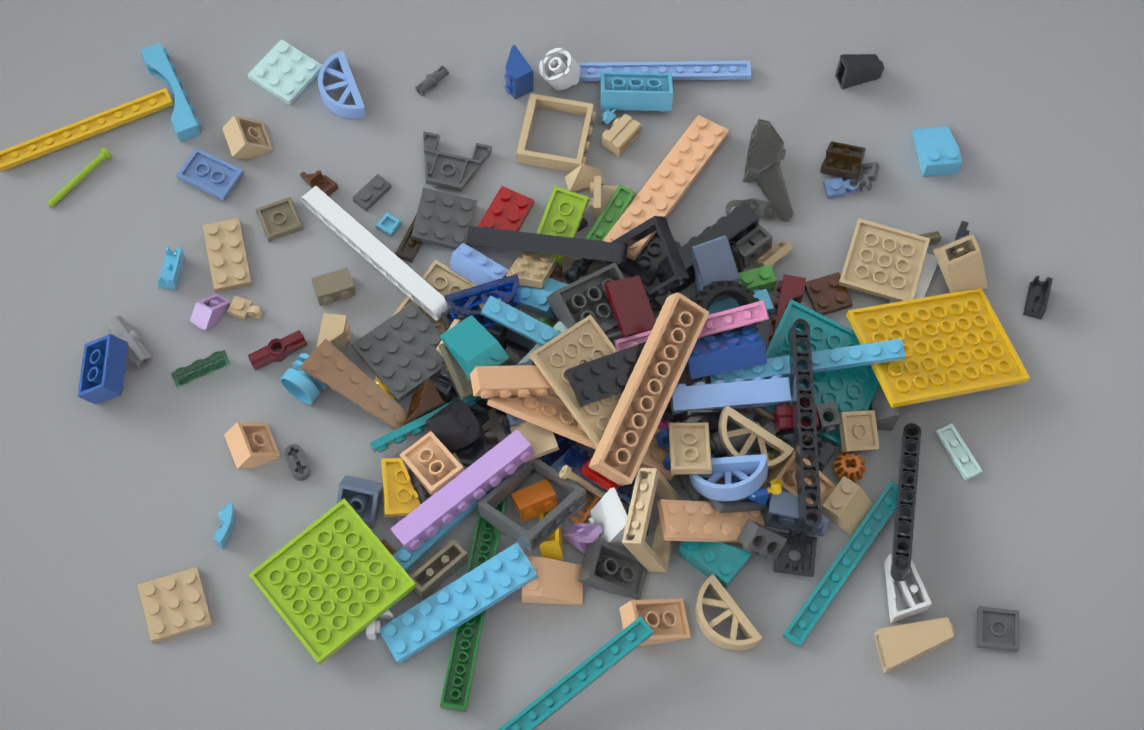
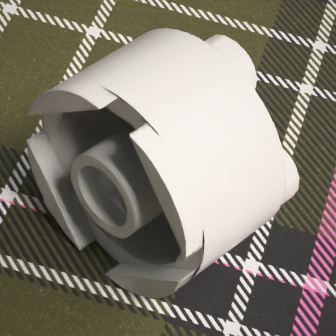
(560, 69)

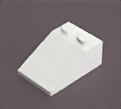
(611, 517)

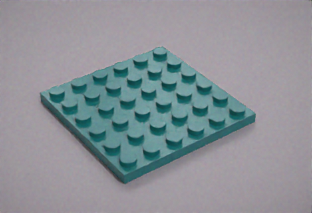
(848, 387)

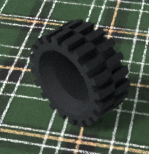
(730, 288)

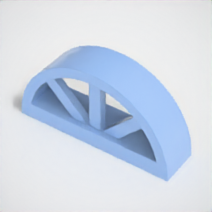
(339, 108)
(732, 466)

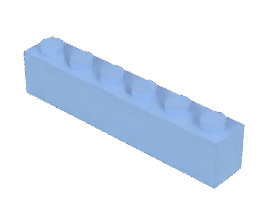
(735, 394)

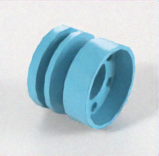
(300, 383)

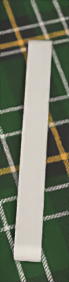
(375, 252)

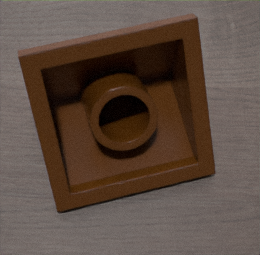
(423, 401)

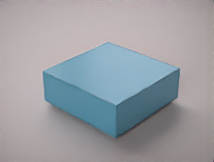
(388, 224)

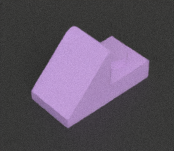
(582, 534)

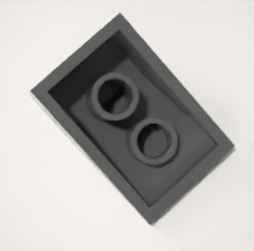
(612, 570)

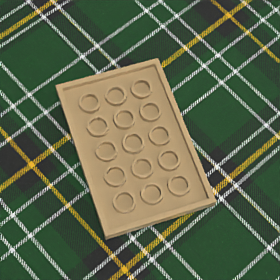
(569, 349)

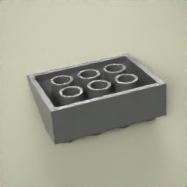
(586, 297)

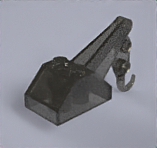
(764, 168)

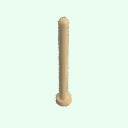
(566, 473)

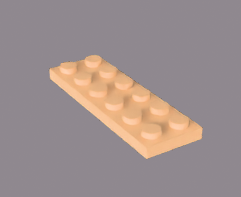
(702, 522)

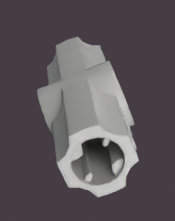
(135, 348)

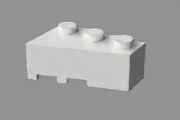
(907, 596)

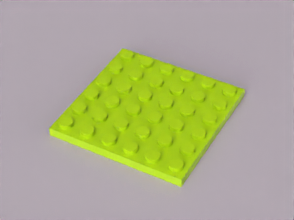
(332, 581)

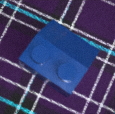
(518, 74)

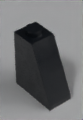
(858, 69)

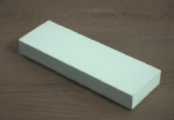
(958, 452)

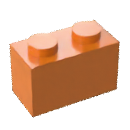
(534, 500)

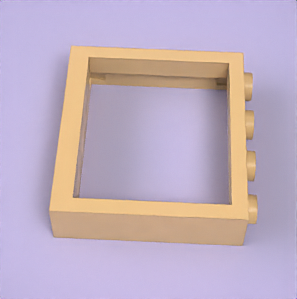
(550, 161)
(638, 518)

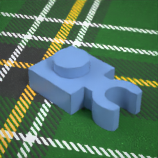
(837, 188)

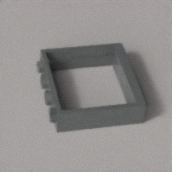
(550, 523)

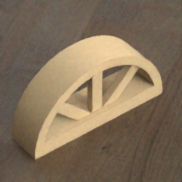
(756, 431)
(732, 610)

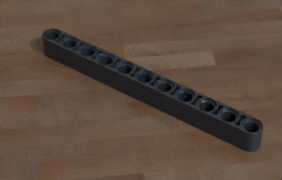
(801, 432)

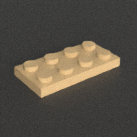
(227, 255)

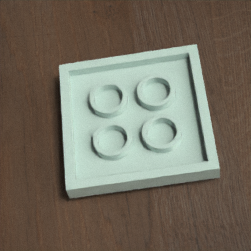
(285, 72)

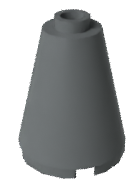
(736, 441)

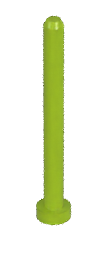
(105, 154)

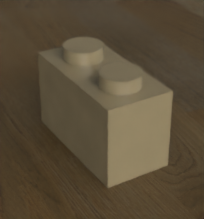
(333, 286)

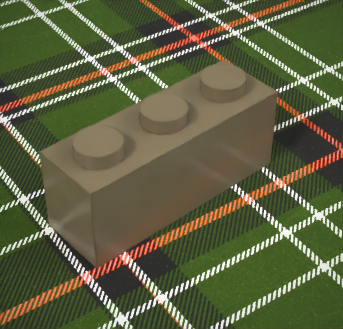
(439, 569)

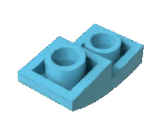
(227, 521)

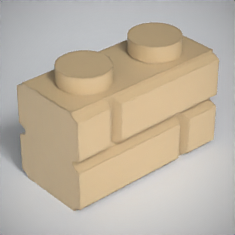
(621, 135)

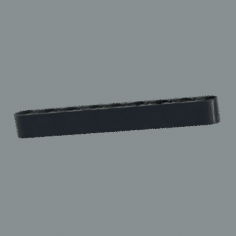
(548, 244)
(910, 442)

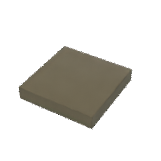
(279, 219)

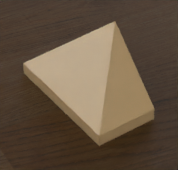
(581, 177)

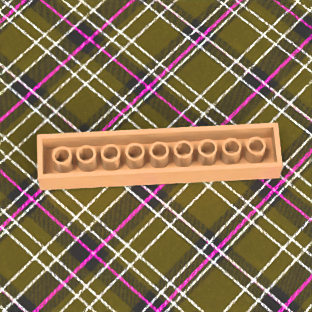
(649, 389)

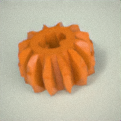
(844, 461)

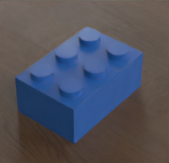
(103, 369)

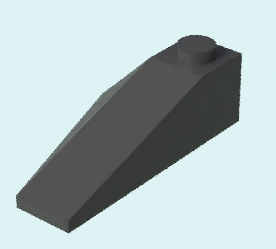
(885, 415)

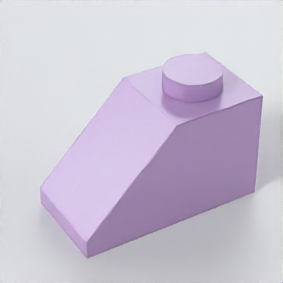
(209, 311)

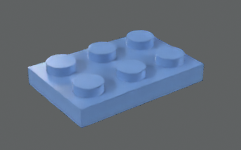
(210, 174)

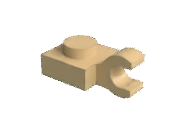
(243, 308)

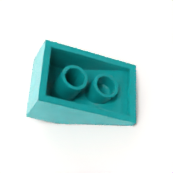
(473, 346)

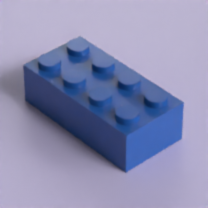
(726, 353)

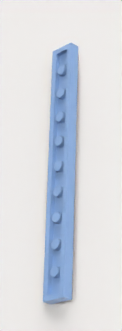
(680, 70)

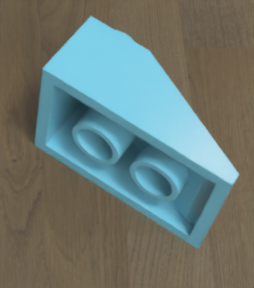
(937, 151)

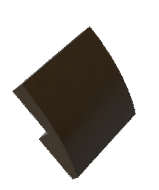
(843, 160)

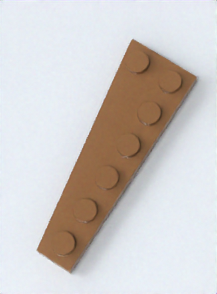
(343, 376)

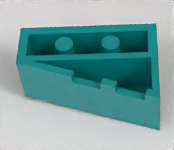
(715, 559)

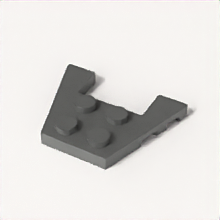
(448, 169)

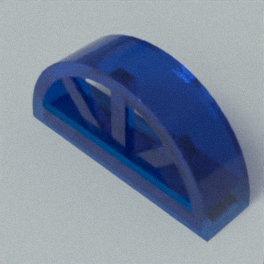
(460, 302)

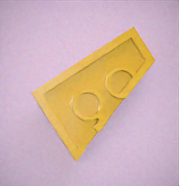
(398, 491)

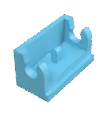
(171, 269)

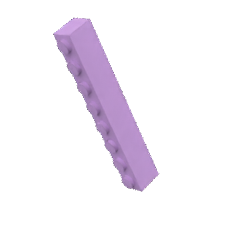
(463, 491)

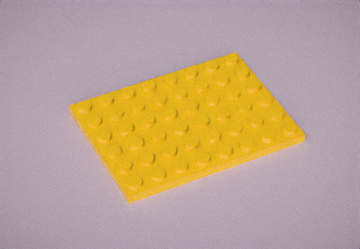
(949, 346)

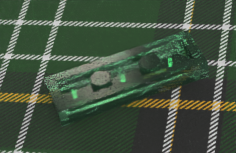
(200, 368)

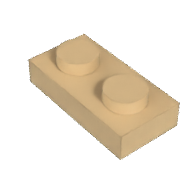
(777, 252)

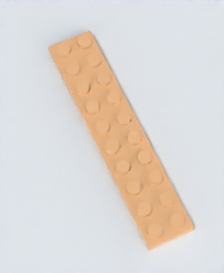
(670, 180)
(554, 416)

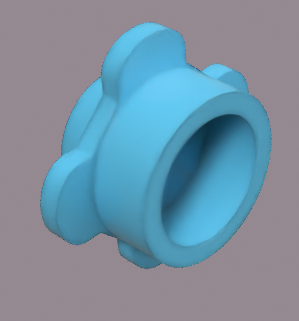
(608, 116)

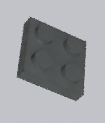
(998, 628)

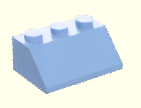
(476, 265)

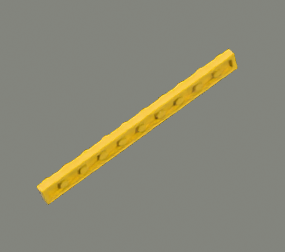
(84, 129)

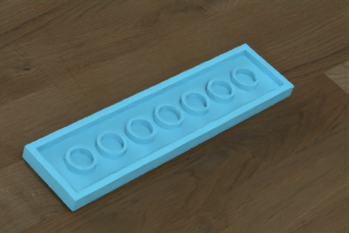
(458, 603)

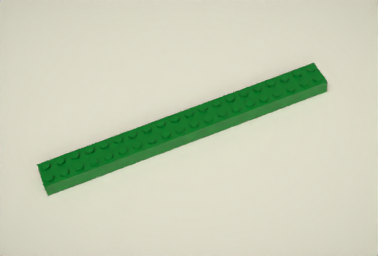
(468, 635)

